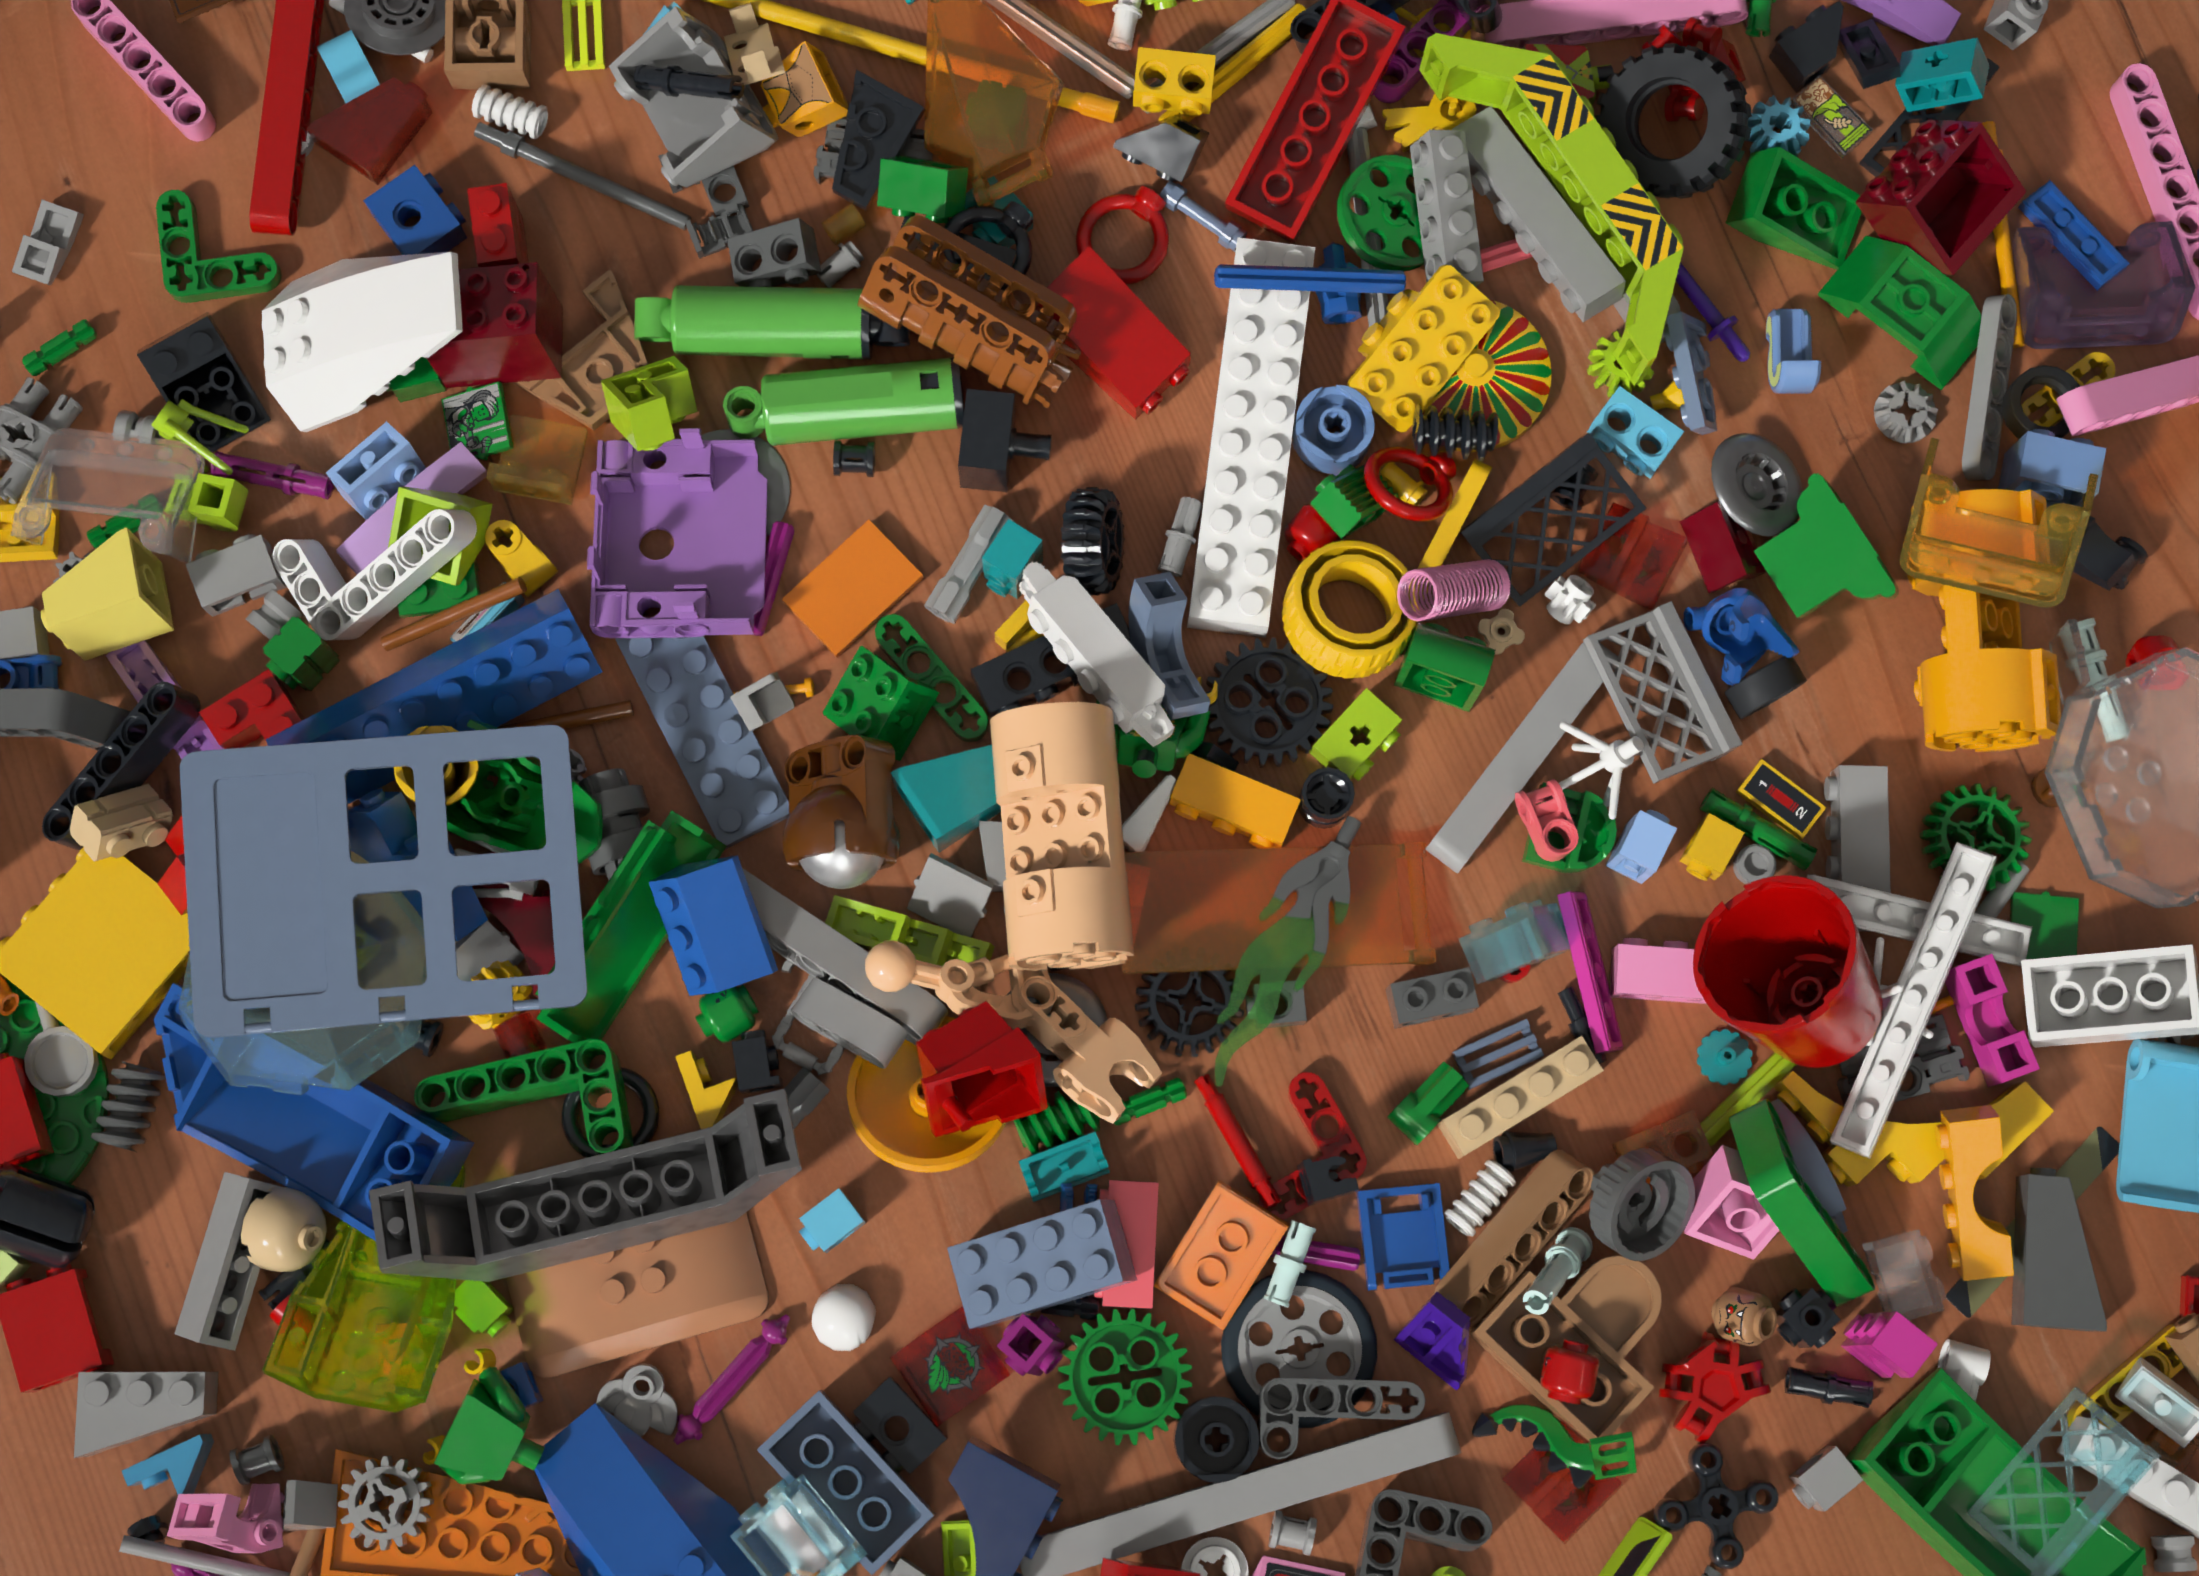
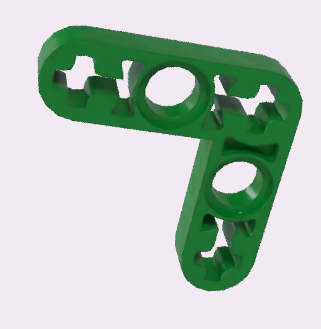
(202, 271)

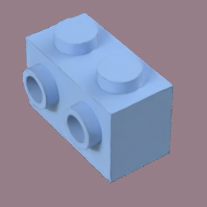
(375, 470)

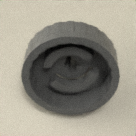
(1631, 1215)

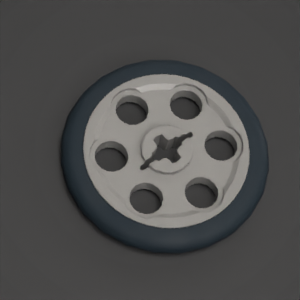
(1318, 1294)

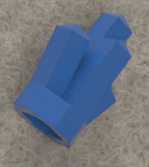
(1338, 306)

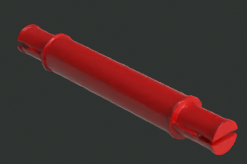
(1237, 1141)

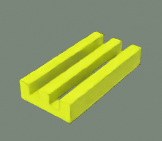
(584, 63)

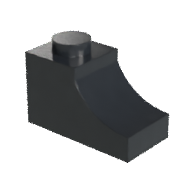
(2101, 558)

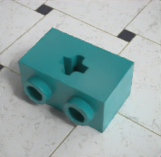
(1942, 75)
(1008, 556)

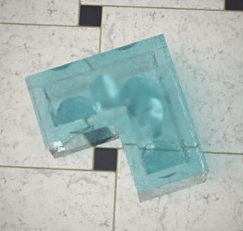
(1523, 938)

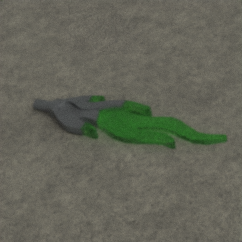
(1300, 932)

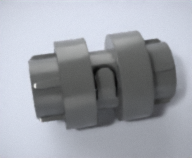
(621, 814)

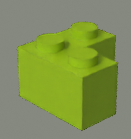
(648, 400)

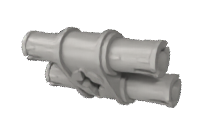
(19, 426)

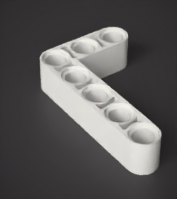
(376, 580)

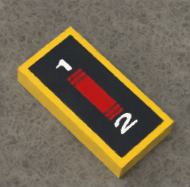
(1780, 799)

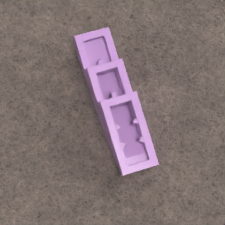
(453, 473)

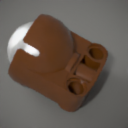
(841, 810)

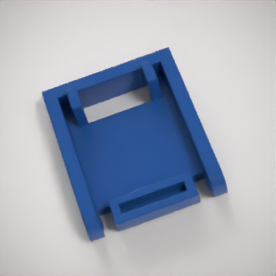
(1403, 1243)

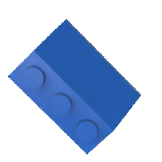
(713, 925)

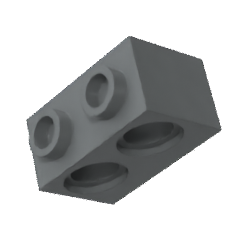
(774, 246)
(1432, 998)

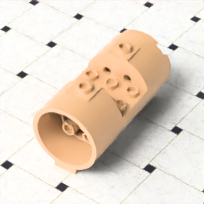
(1061, 836)

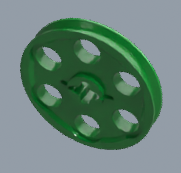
(1377, 218)

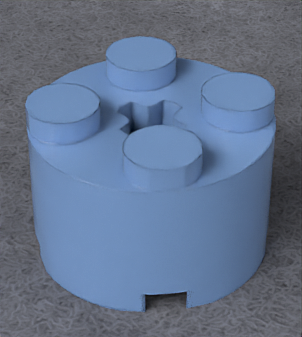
(1329, 408)

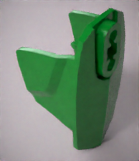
(514, 809)

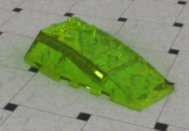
(363, 1331)

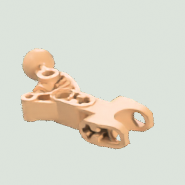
(1086, 1051)

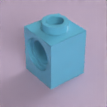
(830, 1222)

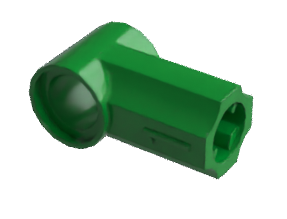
(1422, 1109)

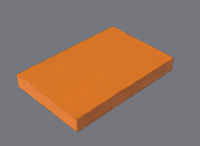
(852, 588)
(1221, 1255)

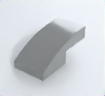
(49, 244)

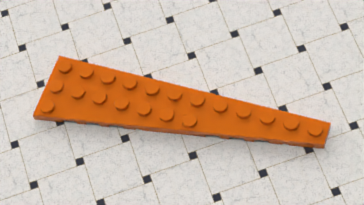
(469, 1532)

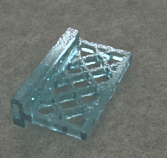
(2091, 1512)

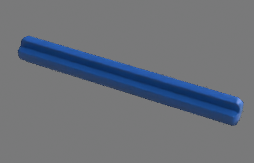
(1309, 279)

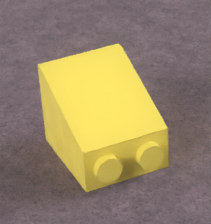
(109, 599)

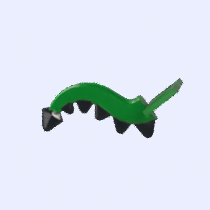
(1565, 1452)

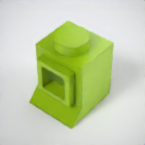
(482, 1307)

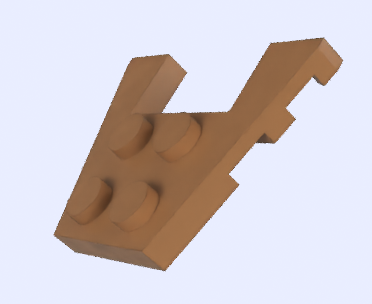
(597, 357)

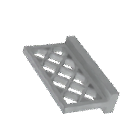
(1686, 673)

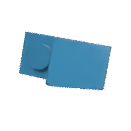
(182, 1462)

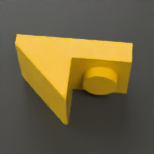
(708, 1102)

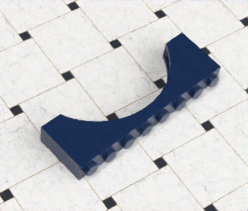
(1003, 1506)

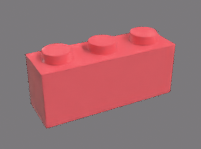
(1138, 1216)

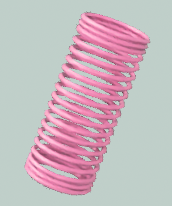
(1463, 570)

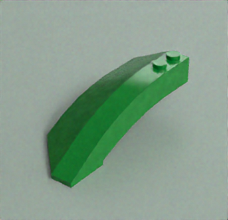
(1940, 1456)

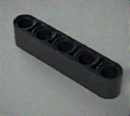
(127, 755)

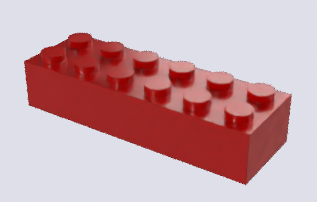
(1315, 118)

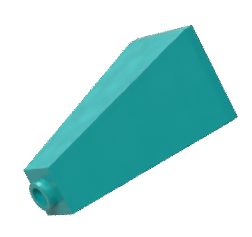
(950, 794)

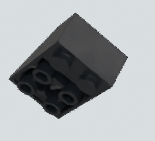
(202, 370)

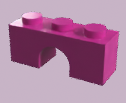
(1978, 999)
(1888, 1344)

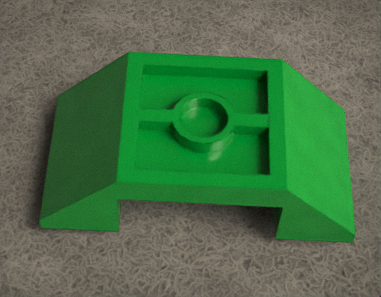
(1909, 303)

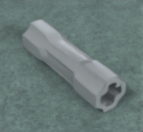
(955, 587)

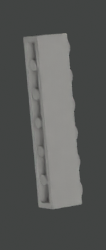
(1539, 217)

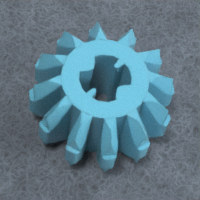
(1785, 118)

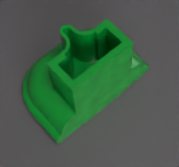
(1824, 554)

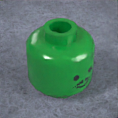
(727, 1013)

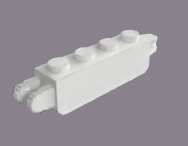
(1096, 652)

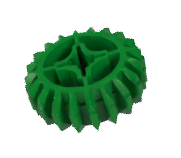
(1988, 809)

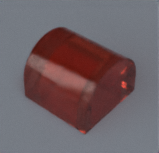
(519, 1036)

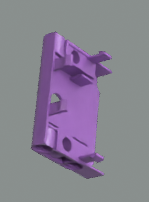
(718, 519)

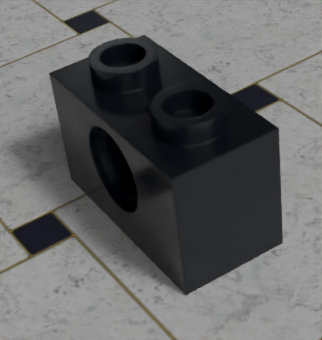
(923, 1434)

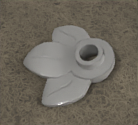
(639, 1408)

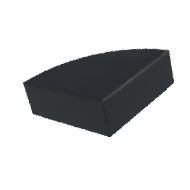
(1214, 754)

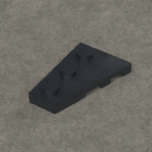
(875, 129)

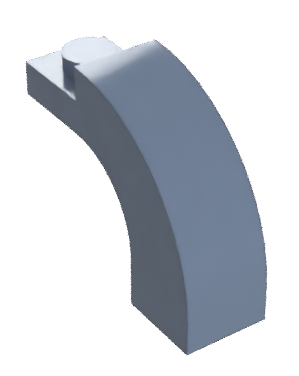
(1156, 634)
(1812, 1165)

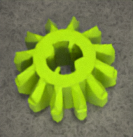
(1608, 373)

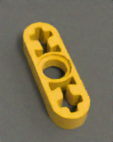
(2077, 371)

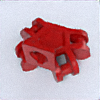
(1712, 44)
(1715, 1385)

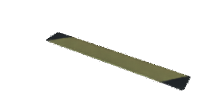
(2082, 1170)

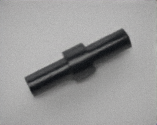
(1579, 1023)

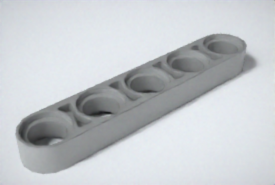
(1989, 387)

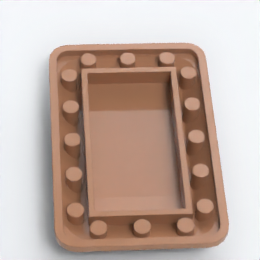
(638, 1298)

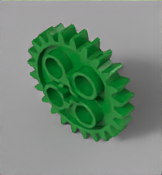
(1130, 1415)

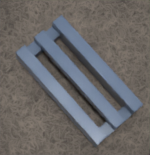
(1528, 1040)

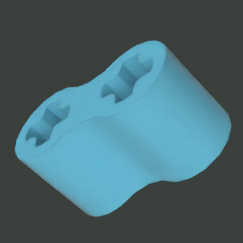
(348, 66)

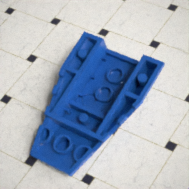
(633, 1507)

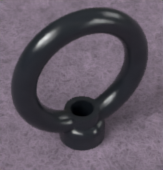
(1011, 221)
(646, 1131)

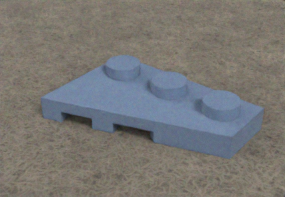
(1691, 360)

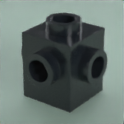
(1792, 1318)

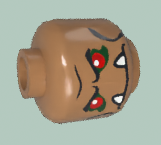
(1744, 1316)

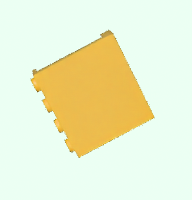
(99, 950)

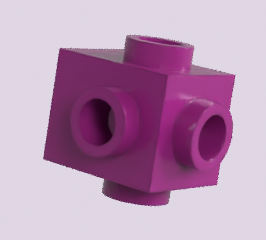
(1019, 1341)

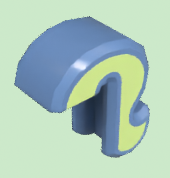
(1790, 352)

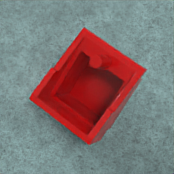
(979, 1072)

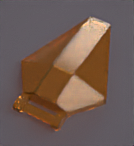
(986, 98)

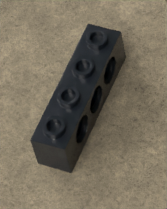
(992, 675)

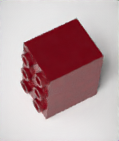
(1942, 192)
(508, 329)

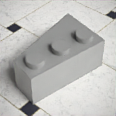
(135, 1405)

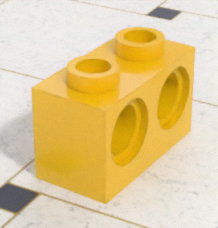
(1175, 70)

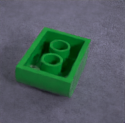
(1445, 666)

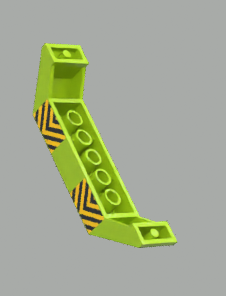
(1581, 167)

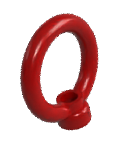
(1145, 205)
(1432, 470)

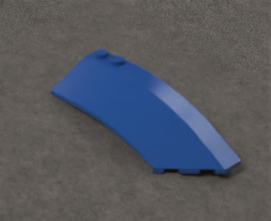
(316, 1142)

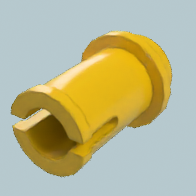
(1403, 484)

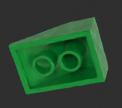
(1795, 208)

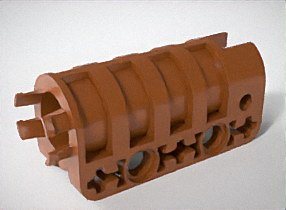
(968, 313)

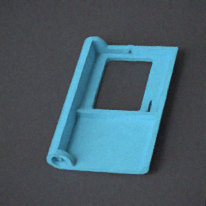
(2160, 1127)

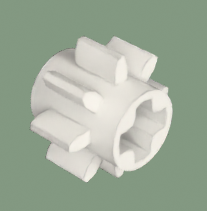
(1570, 599)

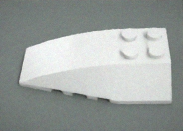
(356, 329)

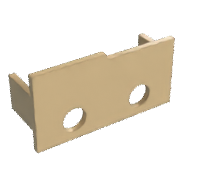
(759, 56)

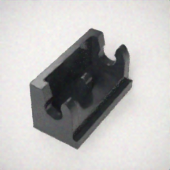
(1319, 1182)

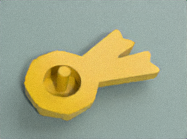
(1437, 116)

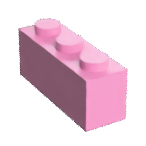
(1653, 972)

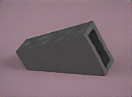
(2051, 1258)

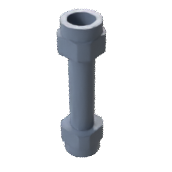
(1177, 198)

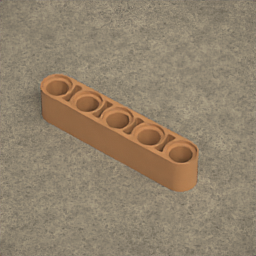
(1516, 1234)

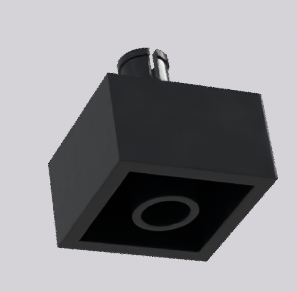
(992, 441)

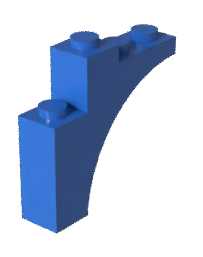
(387, 831)

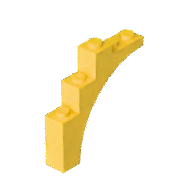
(1907, 1147)

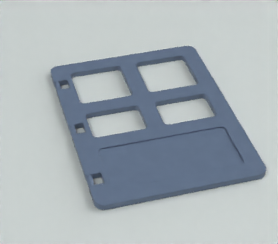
(279, 885)

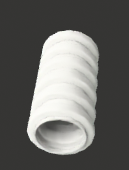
(509, 111)
(1480, 1198)

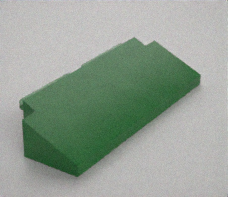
(625, 925)

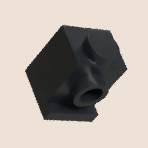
(756, 1063)

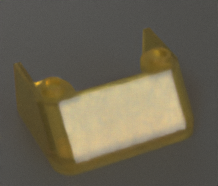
(1992, 551)

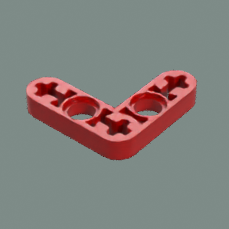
(1328, 1147)

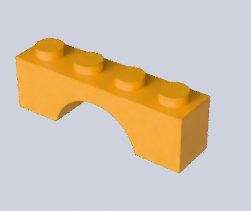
(1970, 1145)

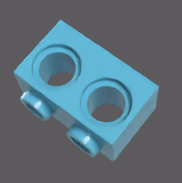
(1640, 424)

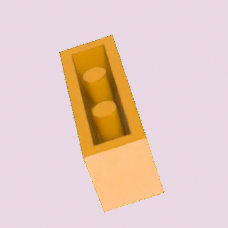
(1233, 803)

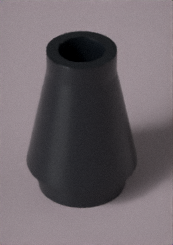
(1522, 1149)

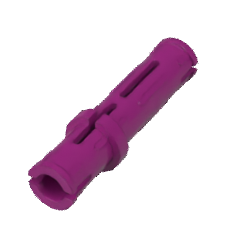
(315, 485)

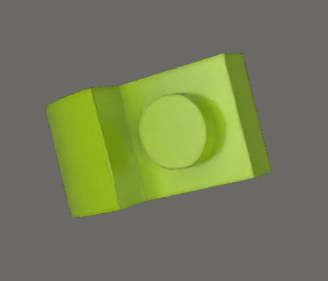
(218, 502)

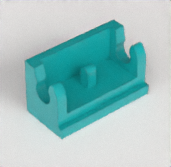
(1067, 1163)

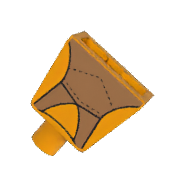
(805, 94)

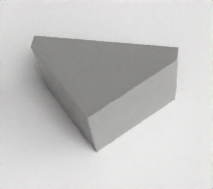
(309, 1505)

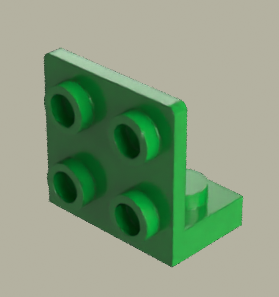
(879, 702)

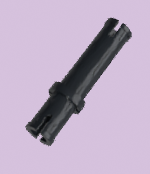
(677, 81)

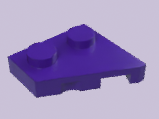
(1439, 1339)

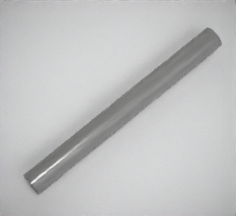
(194, 1559)

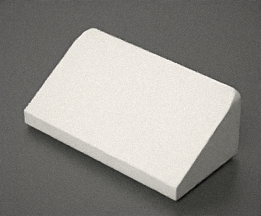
(2160, 1402)

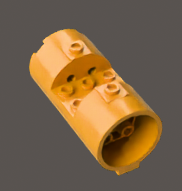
(1986, 686)

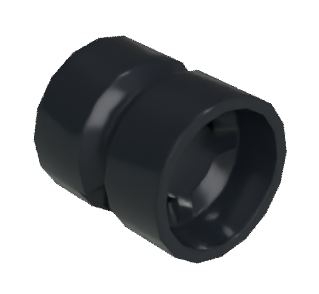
(1326, 797)

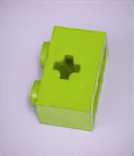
(1364, 716)

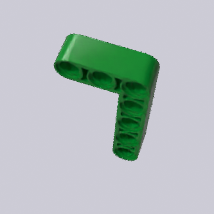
(538, 1086)
(1794, 1205)

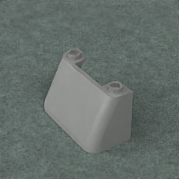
(698, 131)

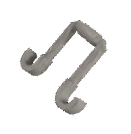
(794, 1052)

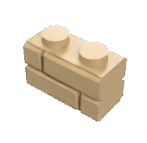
(121, 822)

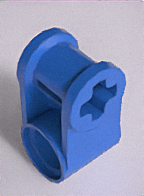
(32, 671)

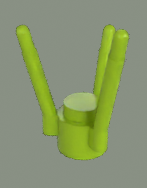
(174, 424)

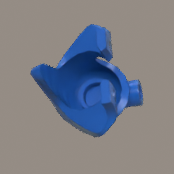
(1741, 629)

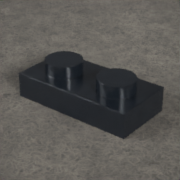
(1868, 54)

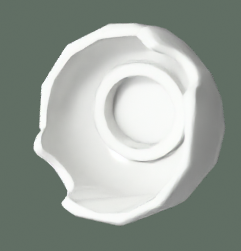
(843, 1317)

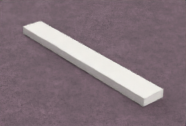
(1911, 1009)

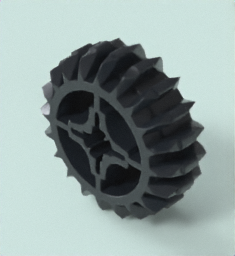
(1093, 539)
(1171, 997)

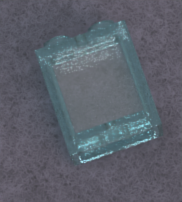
(796, 1534)

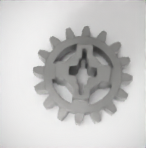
(391, 1519)

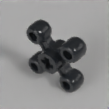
(1731, 1500)

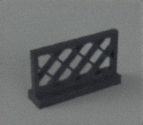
(1540, 486)

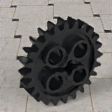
(1296, 681)

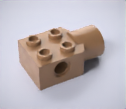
(487, 44)

